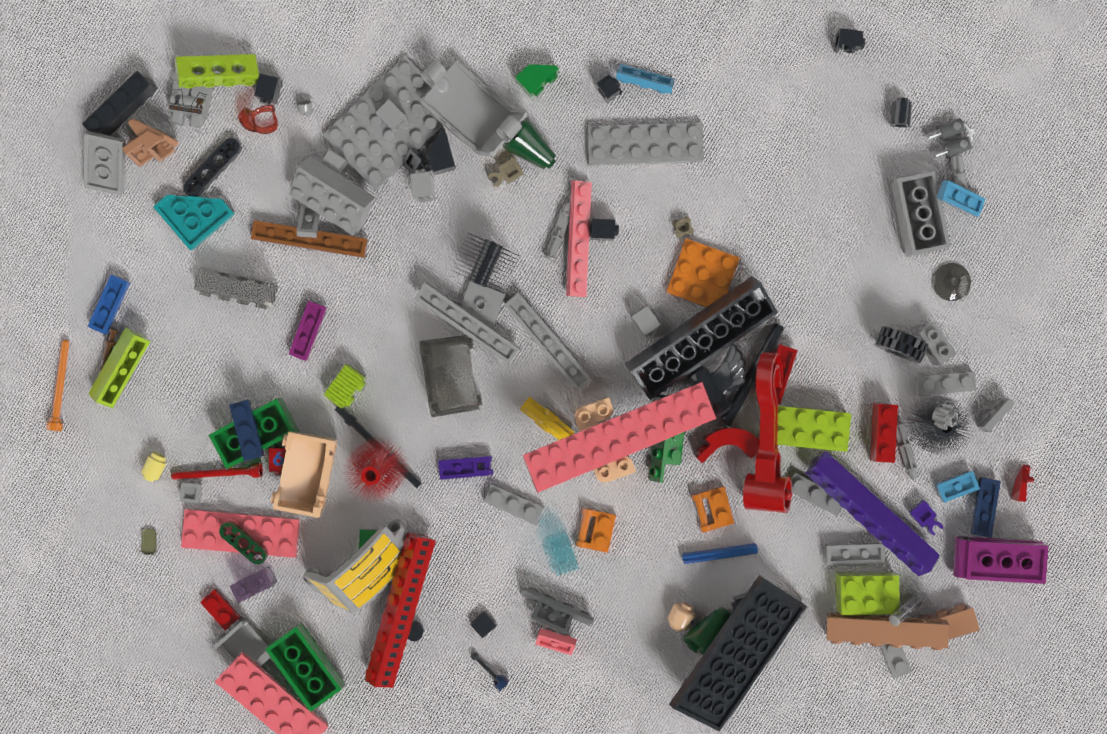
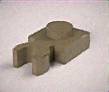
(508, 171)

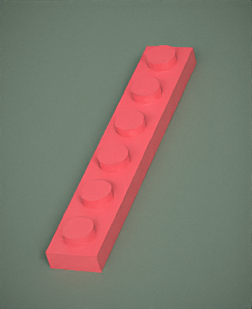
(578, 238)

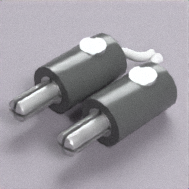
(950, 129)

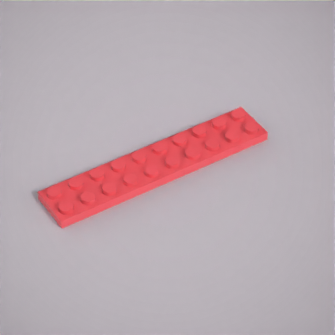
(618, 437)

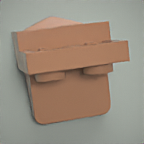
(148, 144)

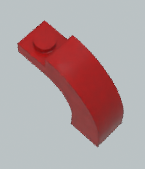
(729, 436)

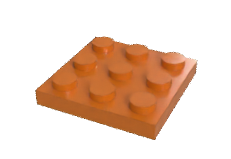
(702, 273)

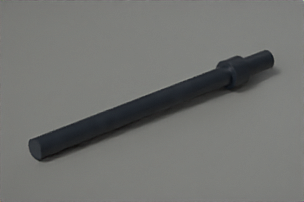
(350, 420)

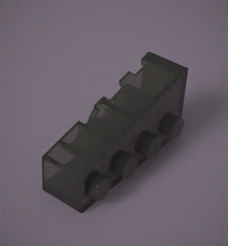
(235, 287)

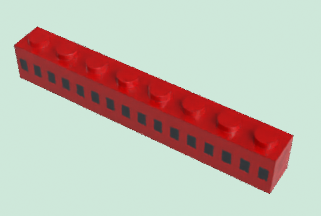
(400, 610)

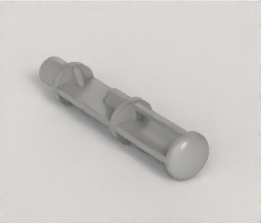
(558, 233)
(906, 451)
(906, 609)

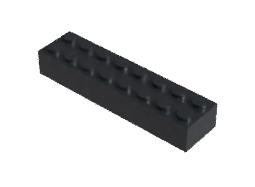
(701, 337)

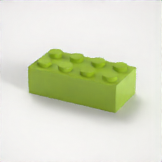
(813, 428)

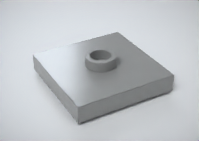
(483, 303)

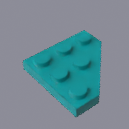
(193, 217)

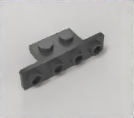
(553, 613)

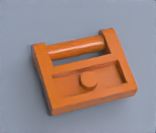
(719, 509)
(601, 532)

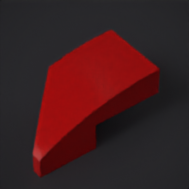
(1020, 485)

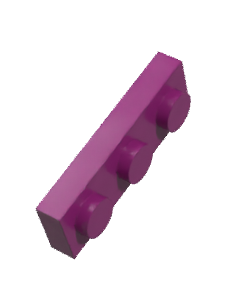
(307, 331)

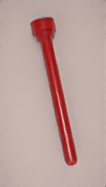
(254, 470)

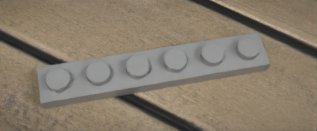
(467, 323)
(548, 342)

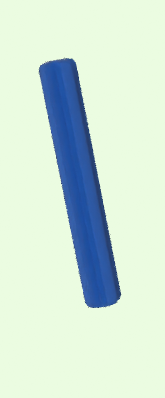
(720, 553)

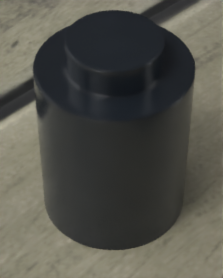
(901, 113)

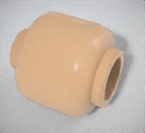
(681, 616)

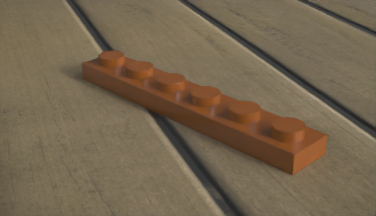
(324, 242)

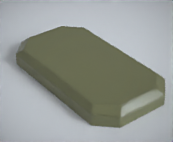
(149, 541)

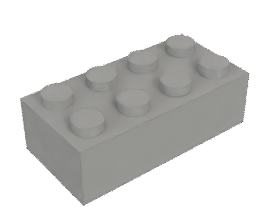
(331, 195)
(920, 214)

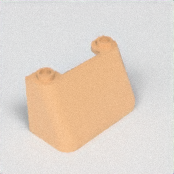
(305, 474)

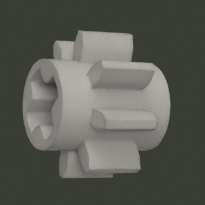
(945, 416)

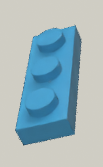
(645, 79)
(960, 198)

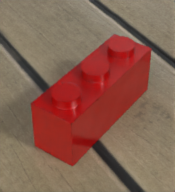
(883, 432)

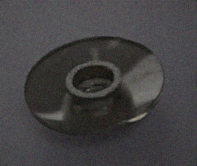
(942, 282)

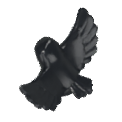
(721, 381)

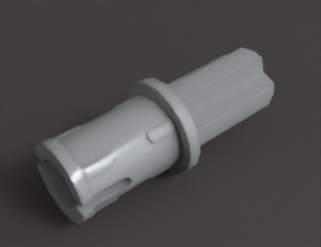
(958, 171)

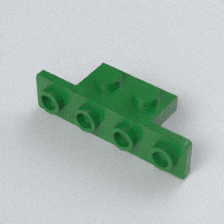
(664, 453)

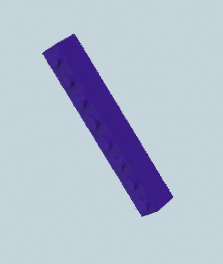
(872, 514)

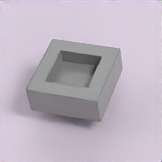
(190, 492)

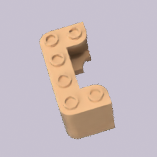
(589, 416)

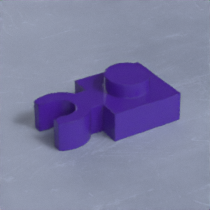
(924, 515)

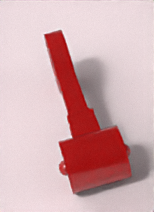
(767, 488)

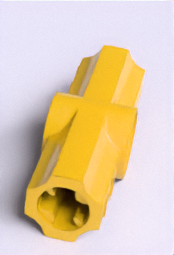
(546, 419)

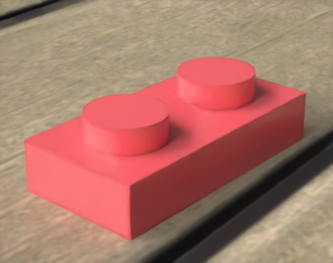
(555, 641)

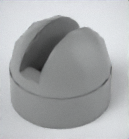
(305, 106)

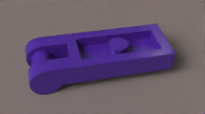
(465, 467)

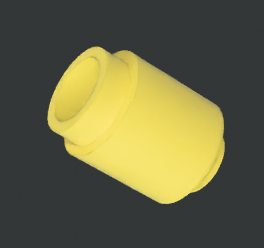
(154, 466)

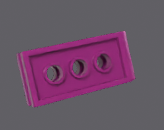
(971, 551)

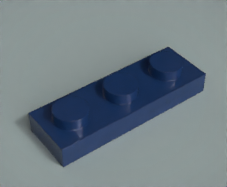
(246, 430)
(985, 507)

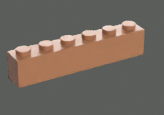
(878, 631)

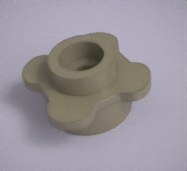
(683, 222)

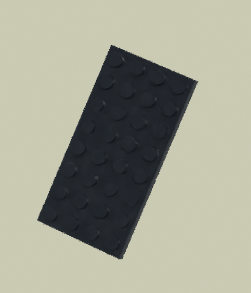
(738, 654)

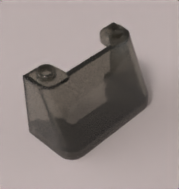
(449, 375)

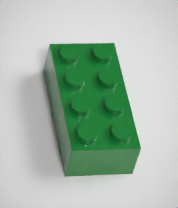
(272, 423)
(305, 667)

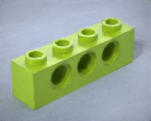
(206, 65)

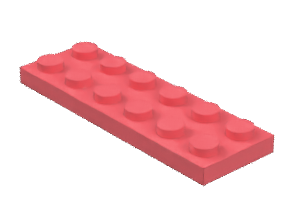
(276, 534)
(268, 698)

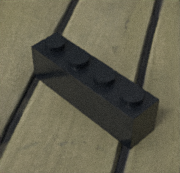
(120, 105)

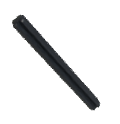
(750, 378)

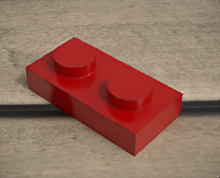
(220, 609)

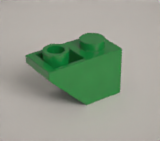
(535, 77)

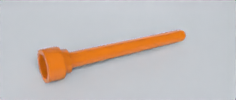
(55, 422)

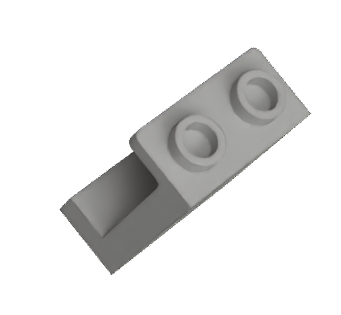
(243, 638)

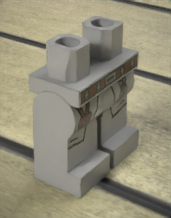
(190, 103)

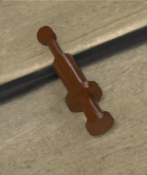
(109, 345)

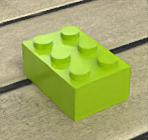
(867, 593)

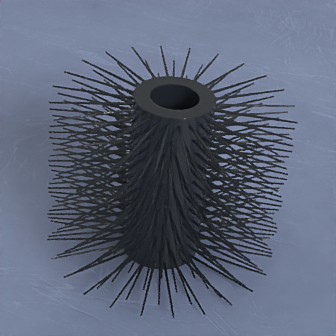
(485, 262)
(932, 429)

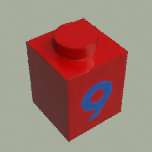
(276, 459)

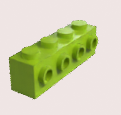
(119, 367)

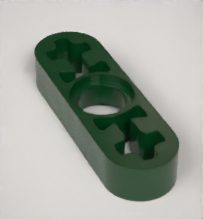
(235, 543)

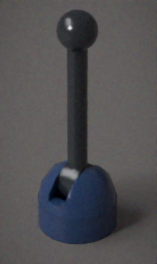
(499, 681)

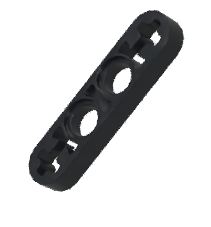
(210, 165)

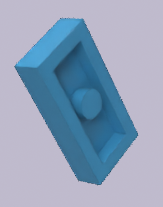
(957, 486)

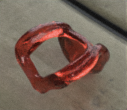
(247, 119)

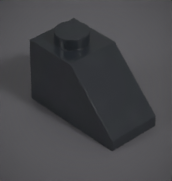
(440, 155)

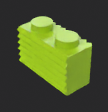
(345, 386)

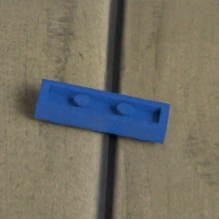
(109, 304)

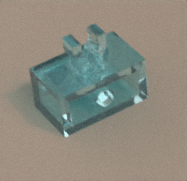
(560, 552)

